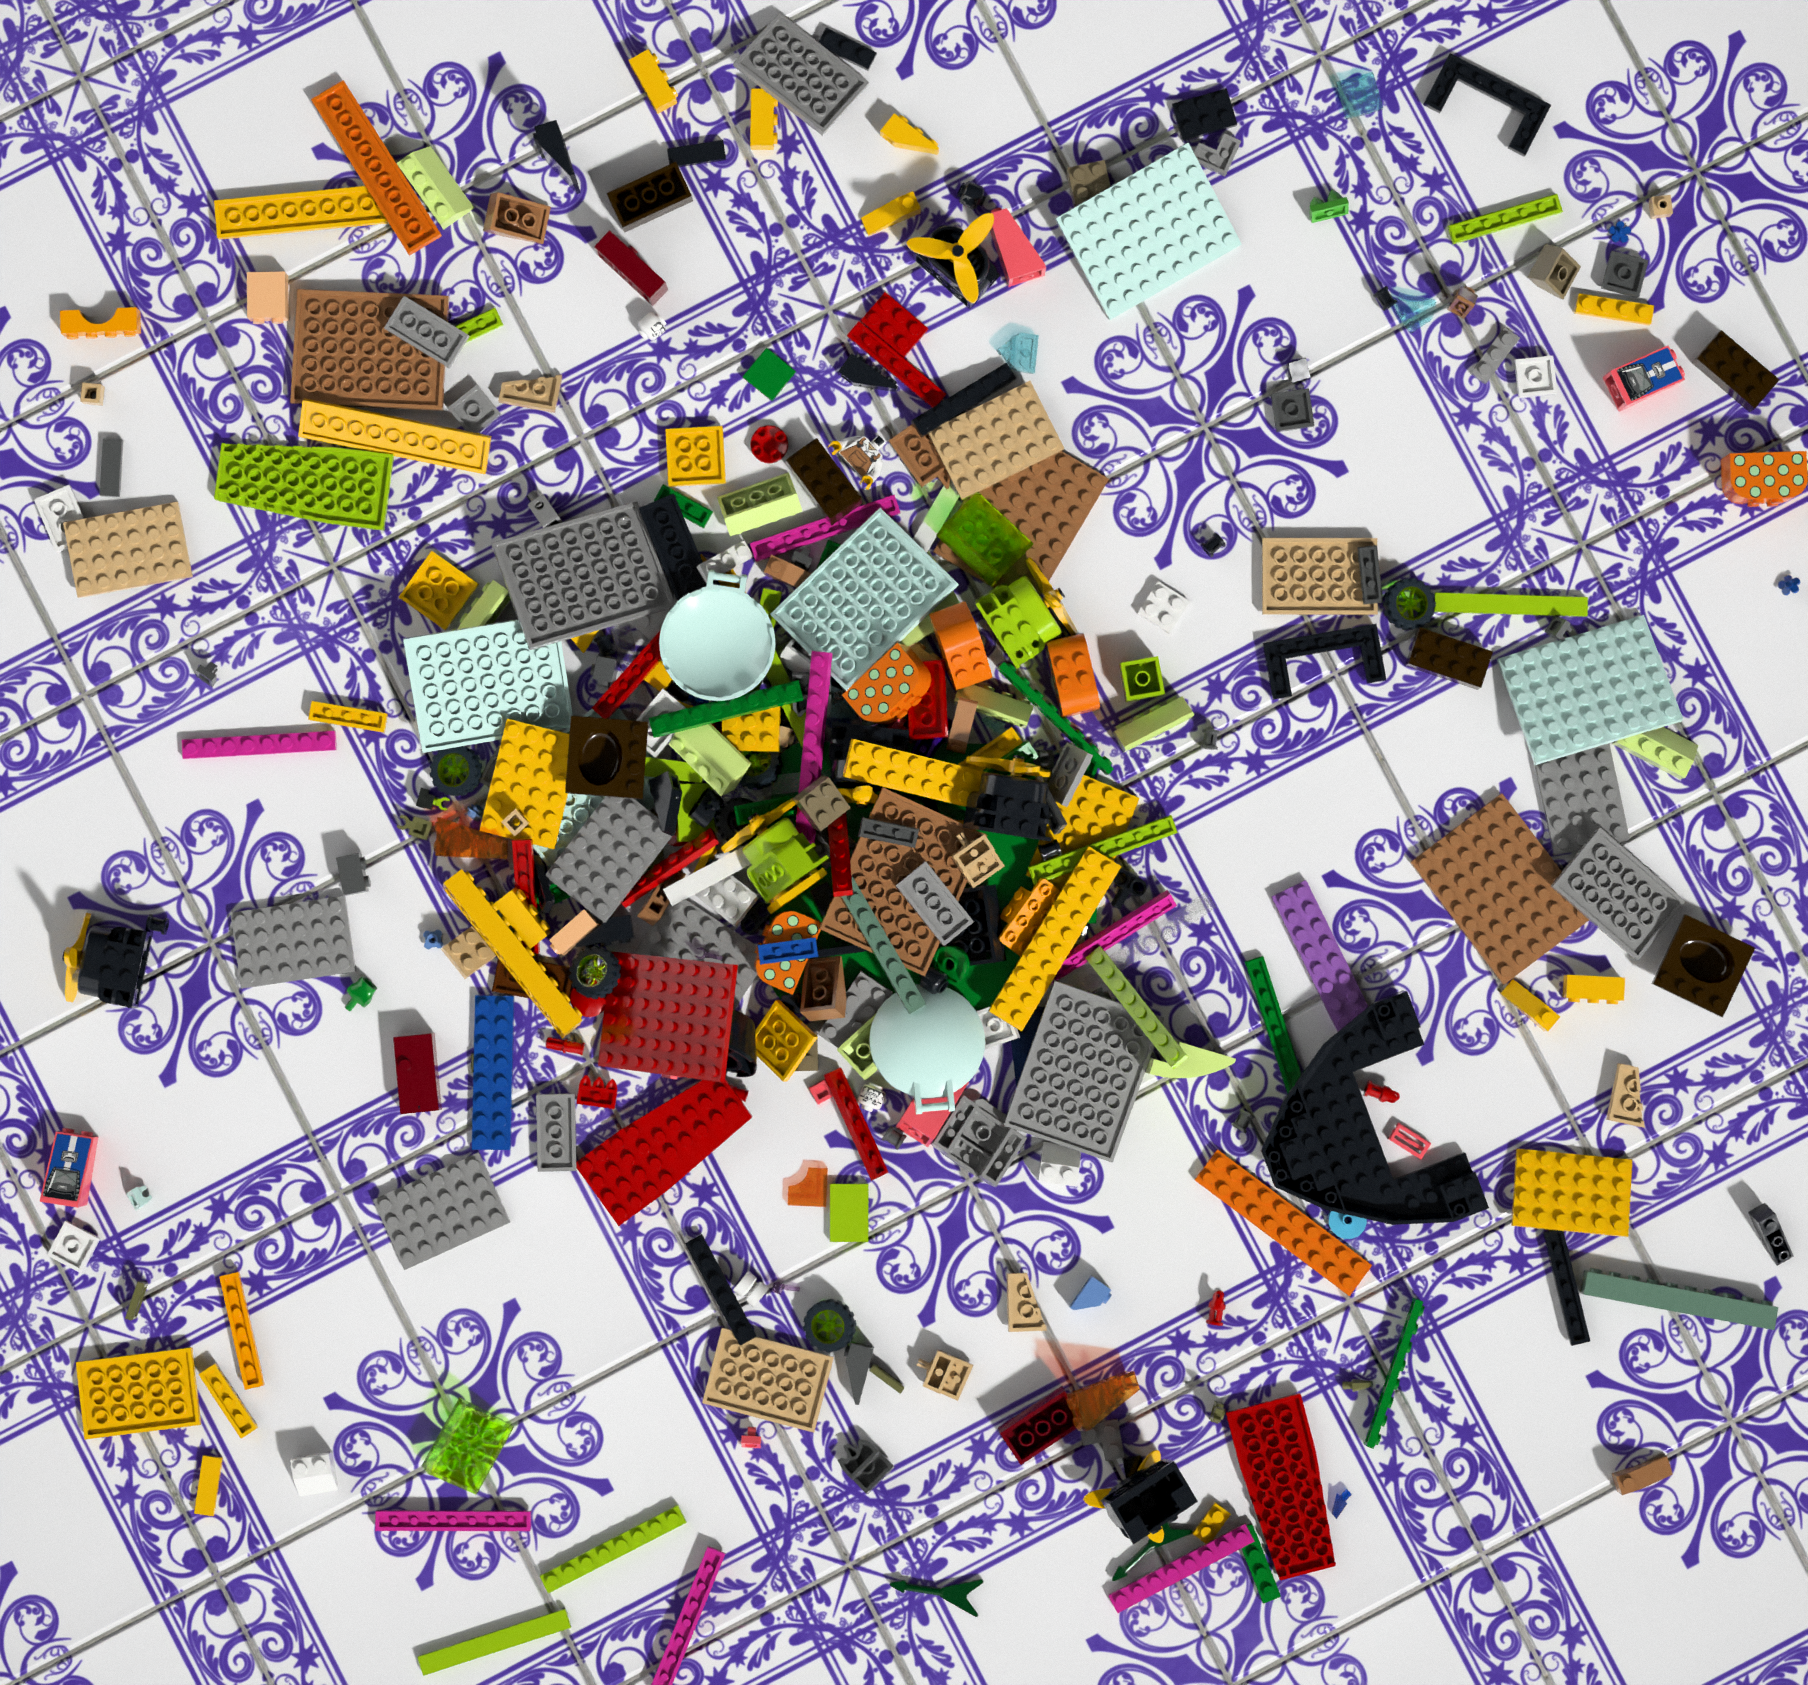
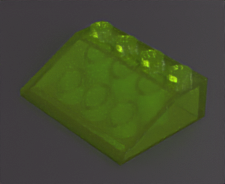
(984, 539)
(467, 1446)

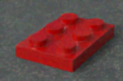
(894, 325)

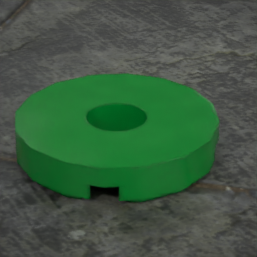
(960, 960)

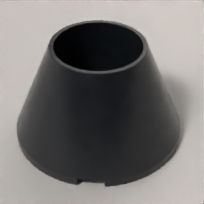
(742, 1046)

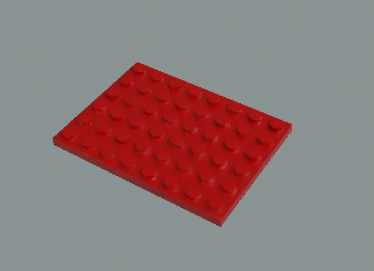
(669, 1017)

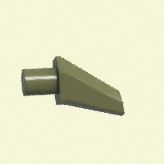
(1357, 1385)

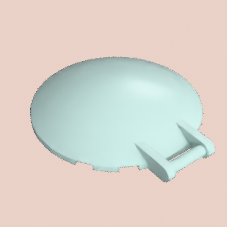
(717, 640)
(929, 1049)

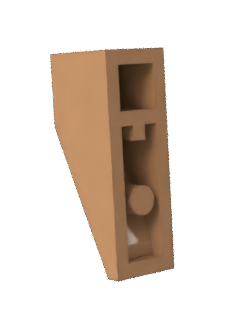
(1463, 301)
(785, 572)
(961, 725)
(657, 901)
(1641, 1475)

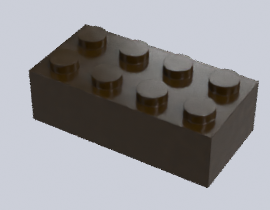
(650, 197)
(1735, 371)
(824, 481)
(1449, 658)

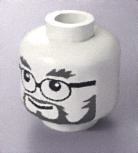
(651, 326)
(871, 1097)

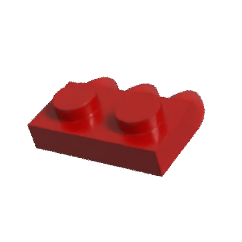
(597, 1094)

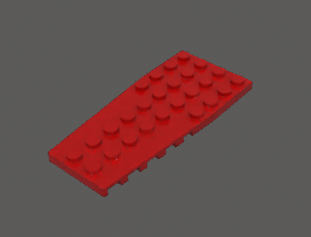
(662, 1147)
(1284, 1483)

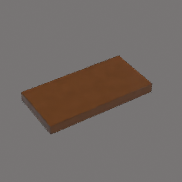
(506, 984)

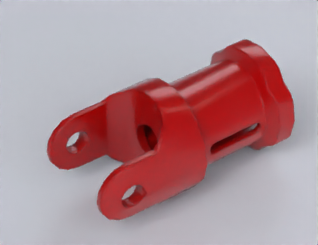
(1383, 1093)
(1218, 1305)

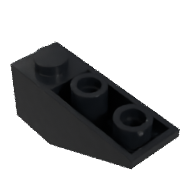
(862, 375)
(667, 800)
(614, 929)
(1771, 1233)

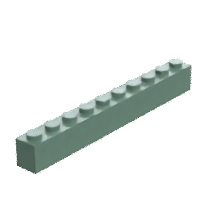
(1679, 1300)

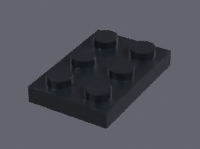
(1204, 114)

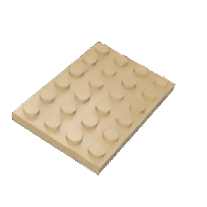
(996, 440)
(127, 549)
(1313, 576)
(768, 1380)

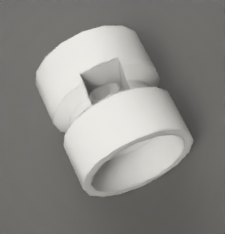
(751, 1289)

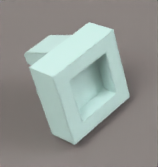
(136, 1197)

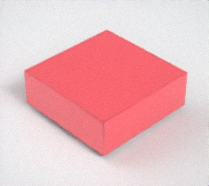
(821, 1091)

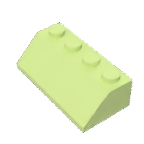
(435, 186)
(759, 504)
(487, 607)
(998, 705)
(1153, 724)
(1662, 749)
(711, 757)
(857, 1051)

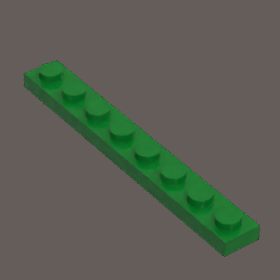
(727, 709)
(1049, 712)
(1392, 1382)

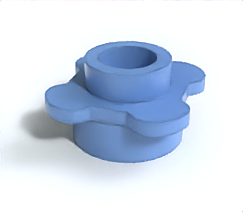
(475, 812)
(429, 943)

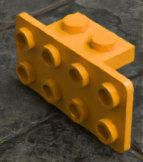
(1026, 914)

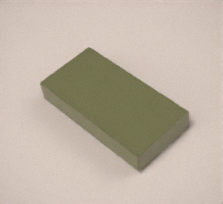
(136, 1300)
(887, 1378)

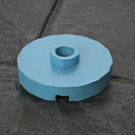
(1343, 1230)

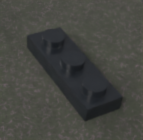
(847, 49)
(543, 892)

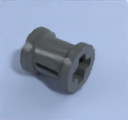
(1210, 739)
(1242, 1120)
(894, 1137)

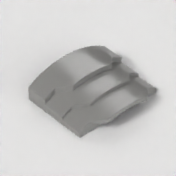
(979, 1140)

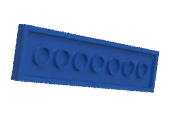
(493, 1072)

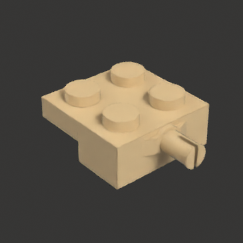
(976, 859)
(468, 952)
(946, 1374)

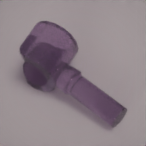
(708, 955)
(778, 1288)

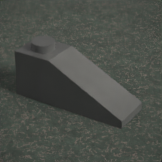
(858, 1362)

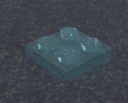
(1359, 95)

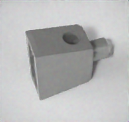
(542, 509)

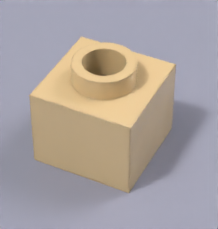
(1655, 209)
(87, 391)
(786, 737)
(508, 822)

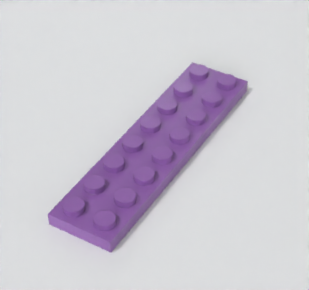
(1320, 953)

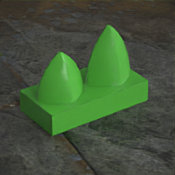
(1335, 207)

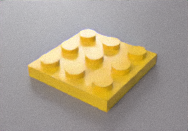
(695, 456)
(438, 590)
(754, 731)
(796, 889)
(782, 1040)

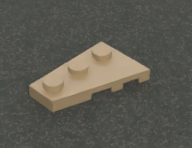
(533, 394)
(1625, 1097)
(1021, 1305)

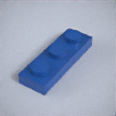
(787, 950)

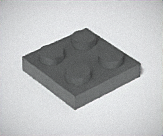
(1624, 274)
(1292, 410)

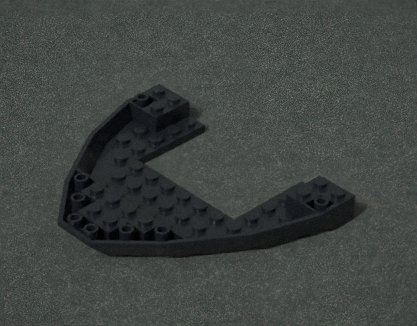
(1328, 1147)

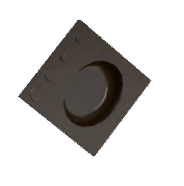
(606, 757)
(1703, 965)

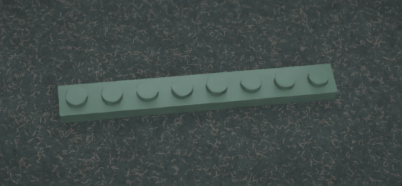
(883, 949)

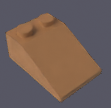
(516, 218)
(823, 989)

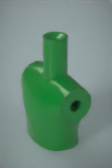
(361, 993)

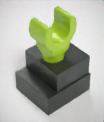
(427, 800)

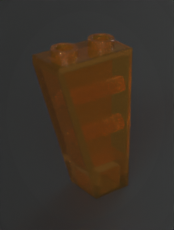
(467, 842)
(1101, 1398)

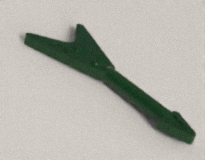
(1169, 1536)
(954, 1593)

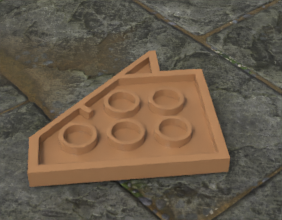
(920, 457)

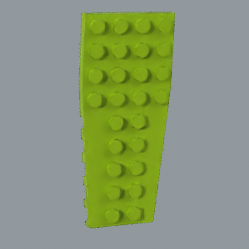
(307, 482)

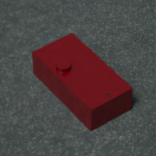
(631, 267)
(417, 1073)
(1038, 1426)

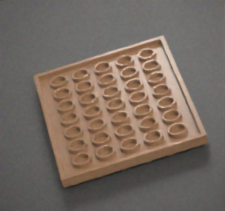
(353, 361)
(1047, 506)
(881, 865)
(1498, 888)

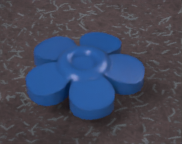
(1620, 232)
(1789, 584)

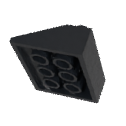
(553, 148)
(981, 937)

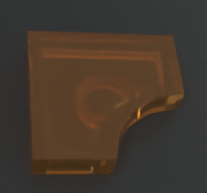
(811, 1190)

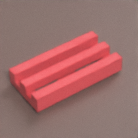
(1395, 1132)

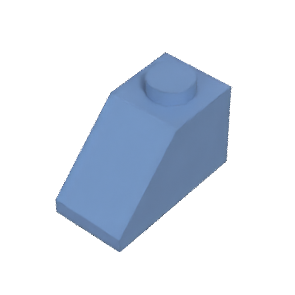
(1091, 1295)

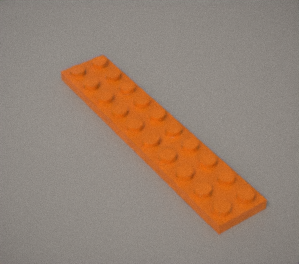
(376, 167)
(1283, 1222)

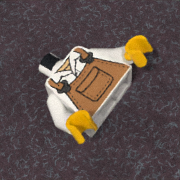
(861, 456)

